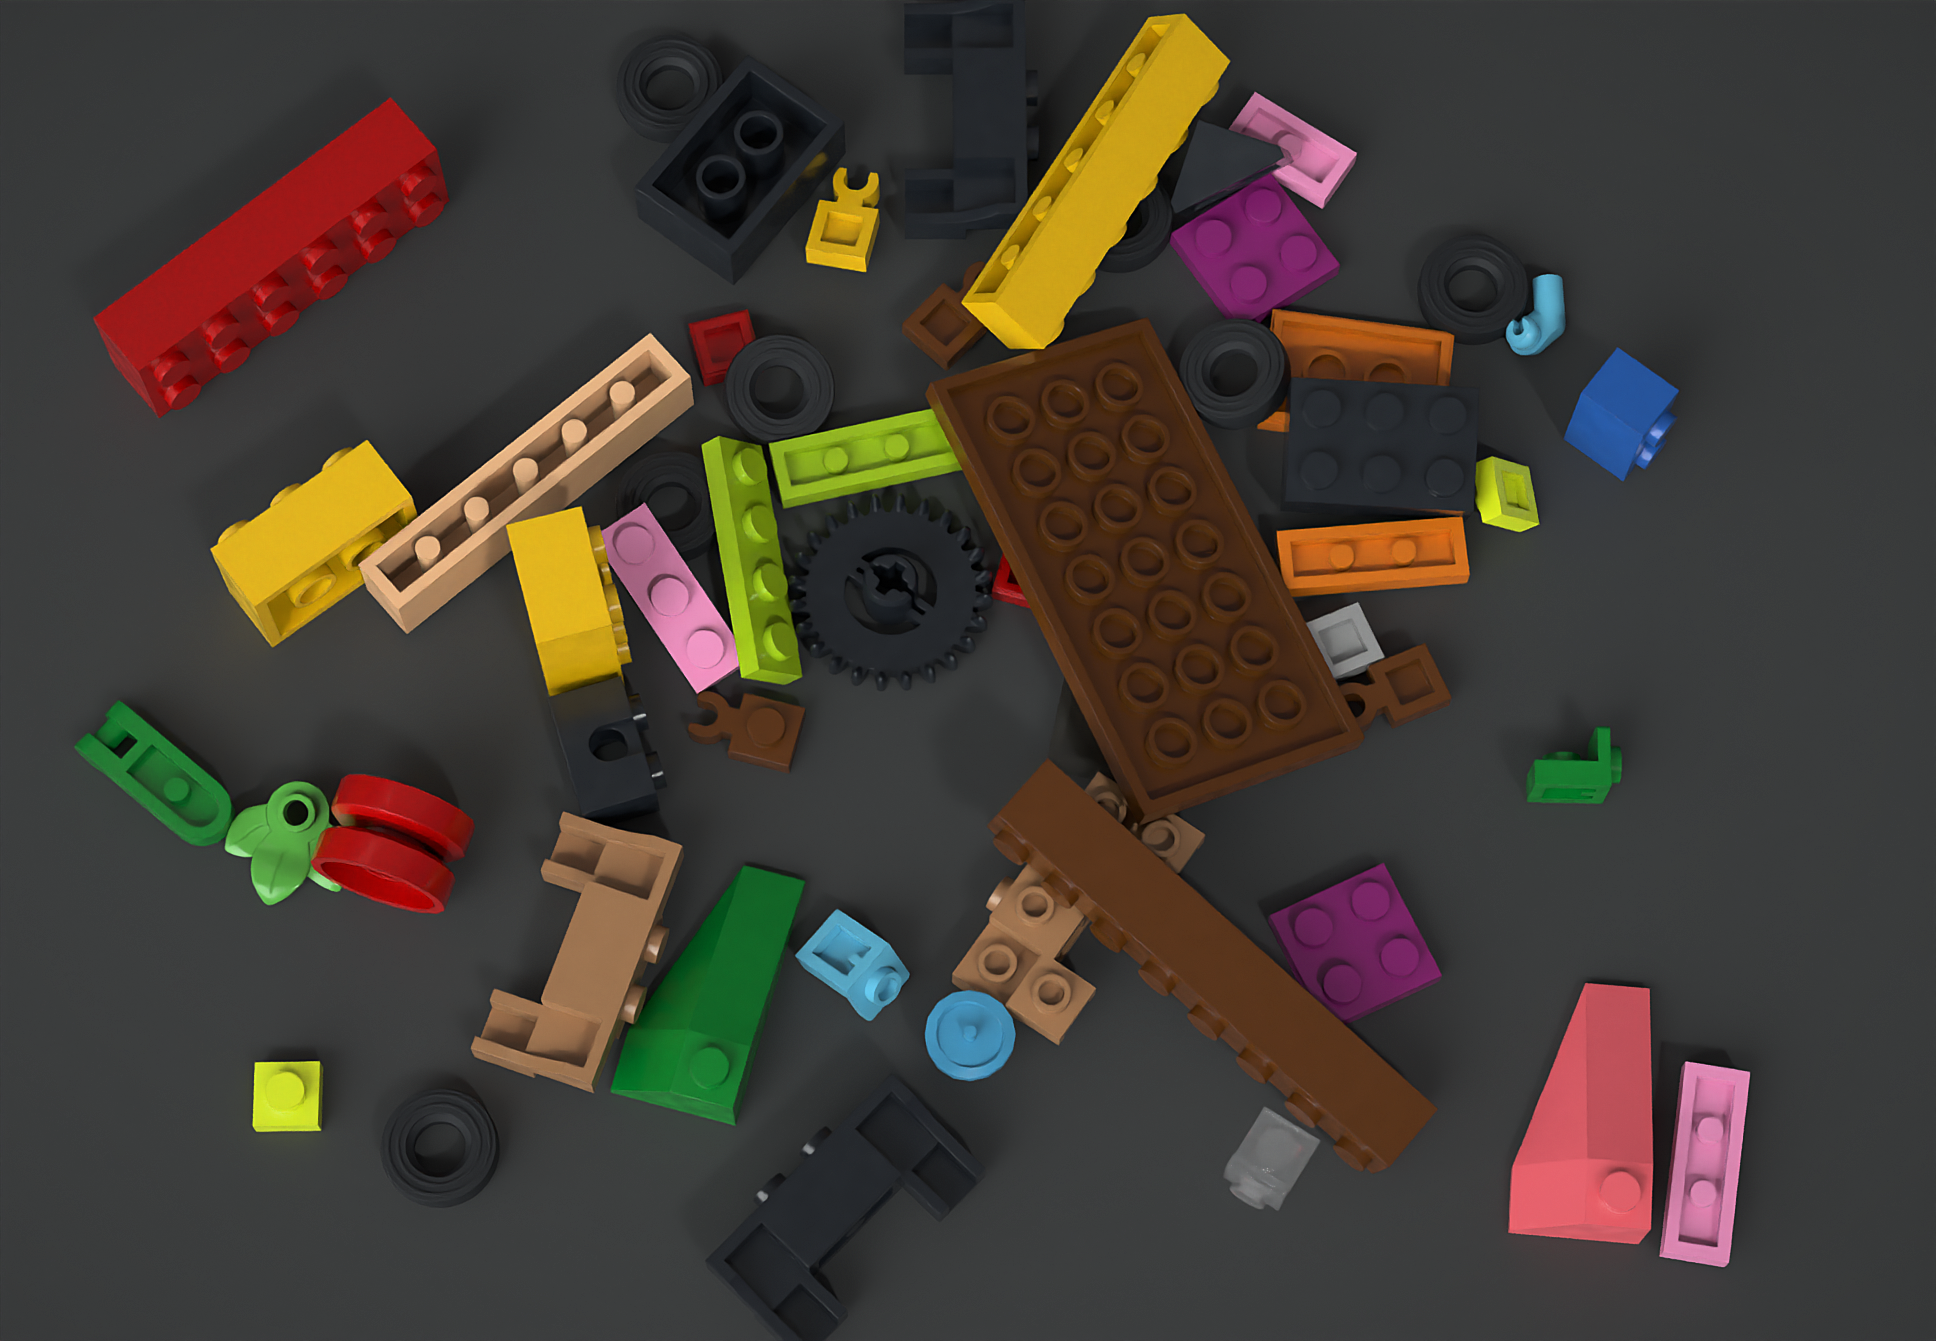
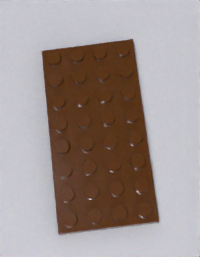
(1143, 569)

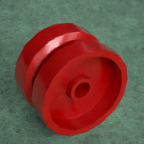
(393, 843)

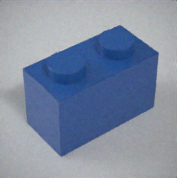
(1623, 416)

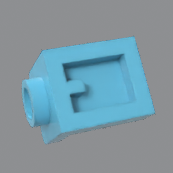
(854, 964)

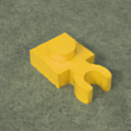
(846, 228)

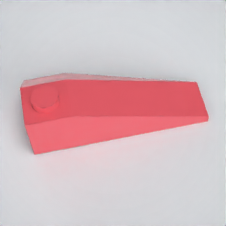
(1591, 1133)

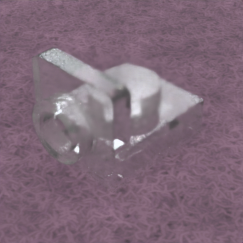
(1269, 1161)

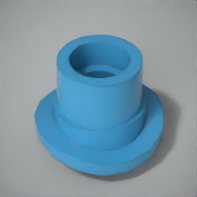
(969, 1035)

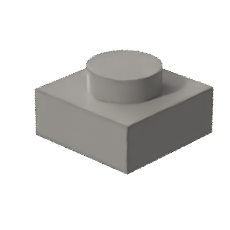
(1346, 642)

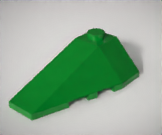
(710, 1010)

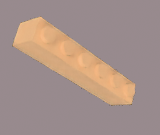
(527, 480)

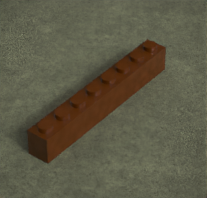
(1211, 969)

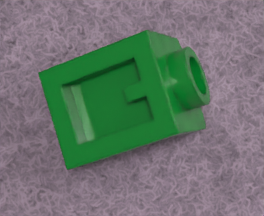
(1568, 779)

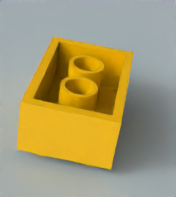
(310, 541)
(570, 599)

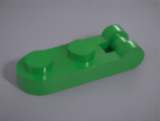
(160, 777)

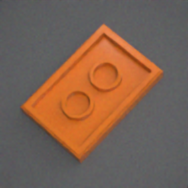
(1359, 352)

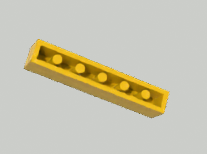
(1096, 183)

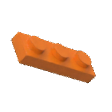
(1373, 556)

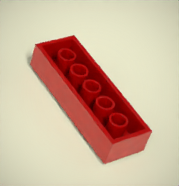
(274, 259)

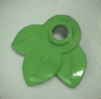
(278, 847)

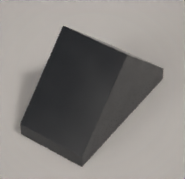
(1222, 164)

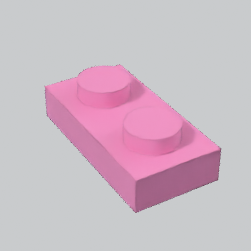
(1318, 159)

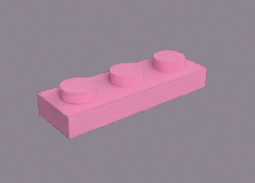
(671, 599)
(1705, 1164)

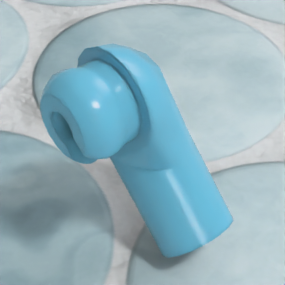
(1544, 323)

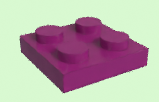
(1254, 252)
(1355, 946)

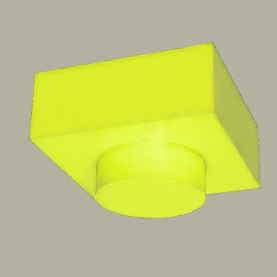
(1505, 494)
(288, 1096)

